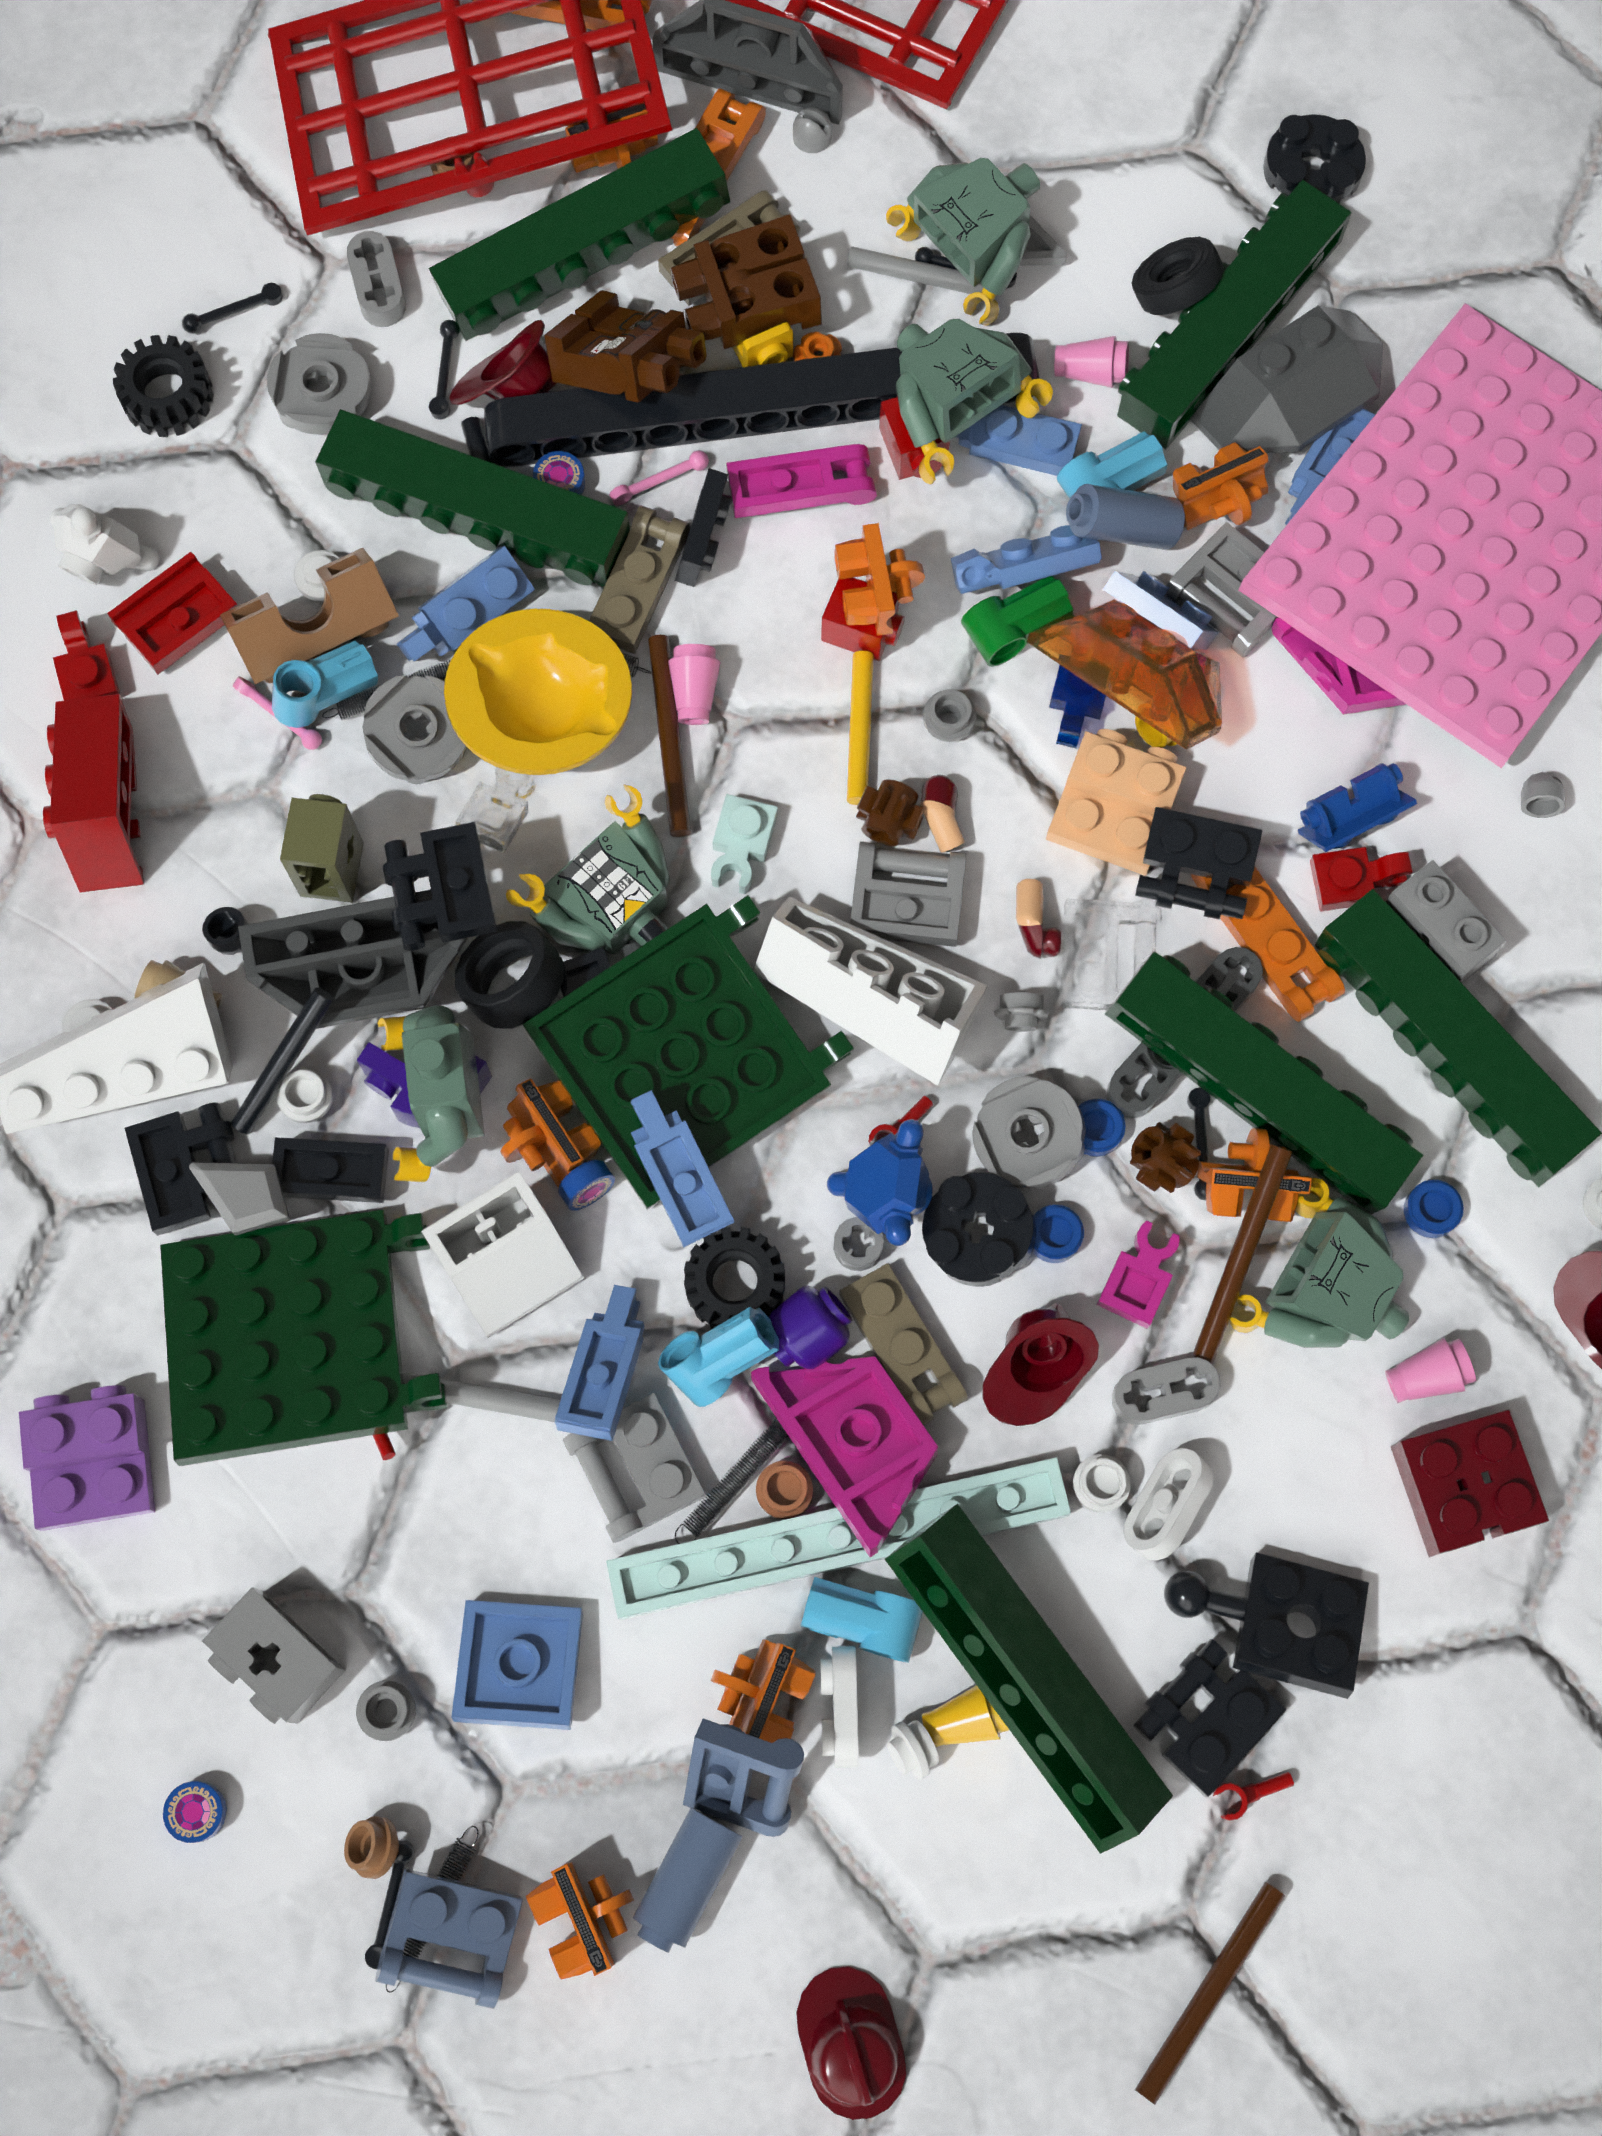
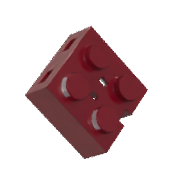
(1455, 1511)

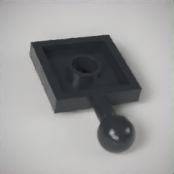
(1264, 1638)

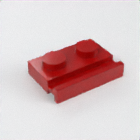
(173, 613)

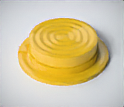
(538, 691)

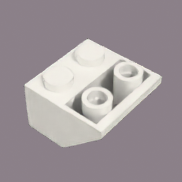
(503, 1254)

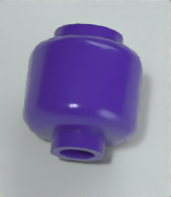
(810, 1327)

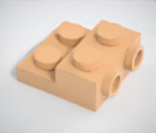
(1114, 798)

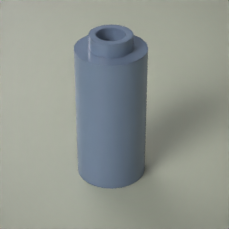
(1125, 516)
(685, 1881)

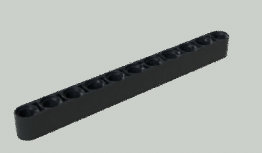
(702, 407)

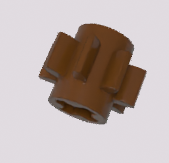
(890, 812)
(1165, 1157)

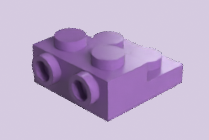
(87, 1458)

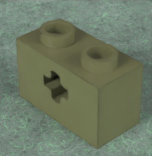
(322, 848)

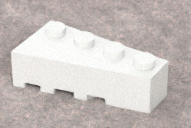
(871, 987)
(121, 1058)

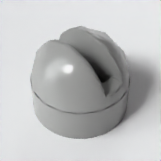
(807, 131)
(1542, 796)

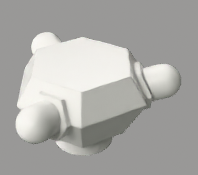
(97, 544)

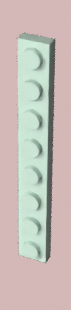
(824, 1541)

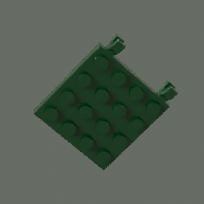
(694, 1031)
(288, 1337)

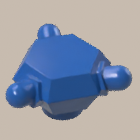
(887, 1183)

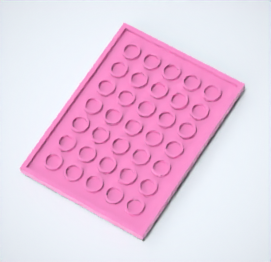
(1457, 538)

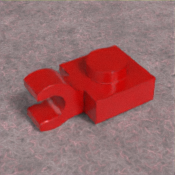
(84, 669)
(1348, 875)

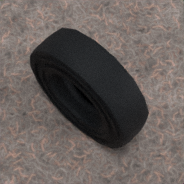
(1201, 274)

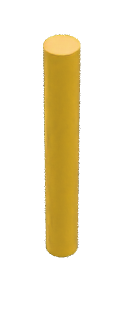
(860, 725)

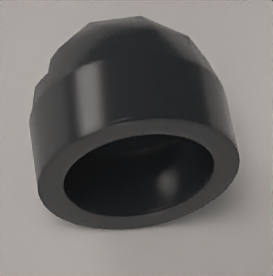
(222, 930)

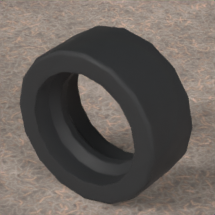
(524, 998)

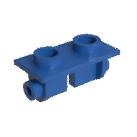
(1335, 819)

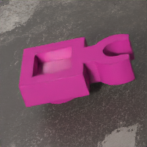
(1137, 1282)

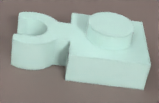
(742, 835)

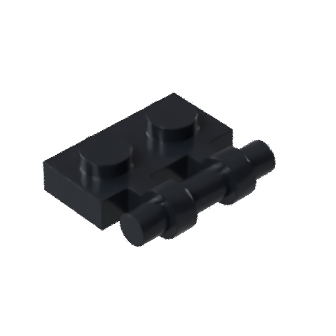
(1199, 848)
(456, 881)
(162, 1158)
(1221, 1731)

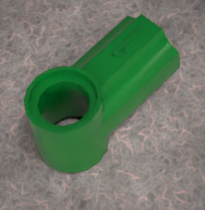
(1003, 626)

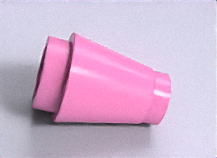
(1093, 361)
(694, 681)
(1432, 1372)

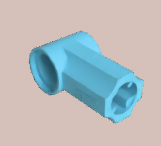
(1121, 467)
(324, 682)
(708, 1362)
(876, 1621)

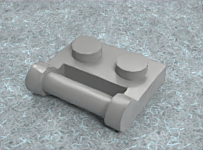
(1224, 563)
(908, 909)
(653, 1461)

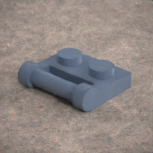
(723, 1772)
(453, 1917)

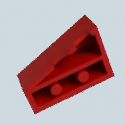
(92, 792)

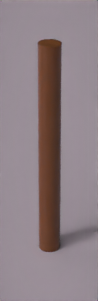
(669, 737)
(1242, 1253)
(1209, 1993)

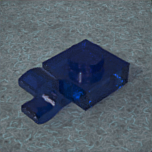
(1077, 701)

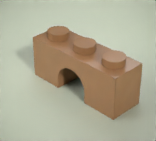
(352, 606)

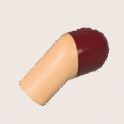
(940, 802)
(1030, 920)

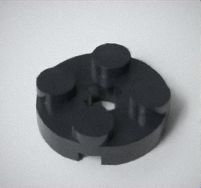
(1321, 137)
(997, 1254)

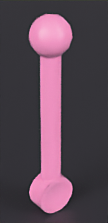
(622, 494)
(310, 738)

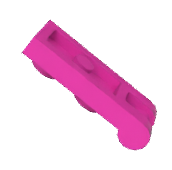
(800, 480)

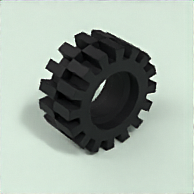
(151, 363)
(727, 1247)

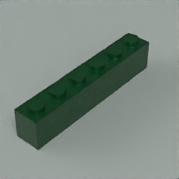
(581, 234)
(1230, 319)
(472, 498)
(1455, 1039)
(1265, 1083)
(1030, 1679)

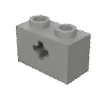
(1446, 921)
(305, 1666)

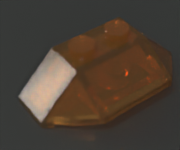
(1139, 669)

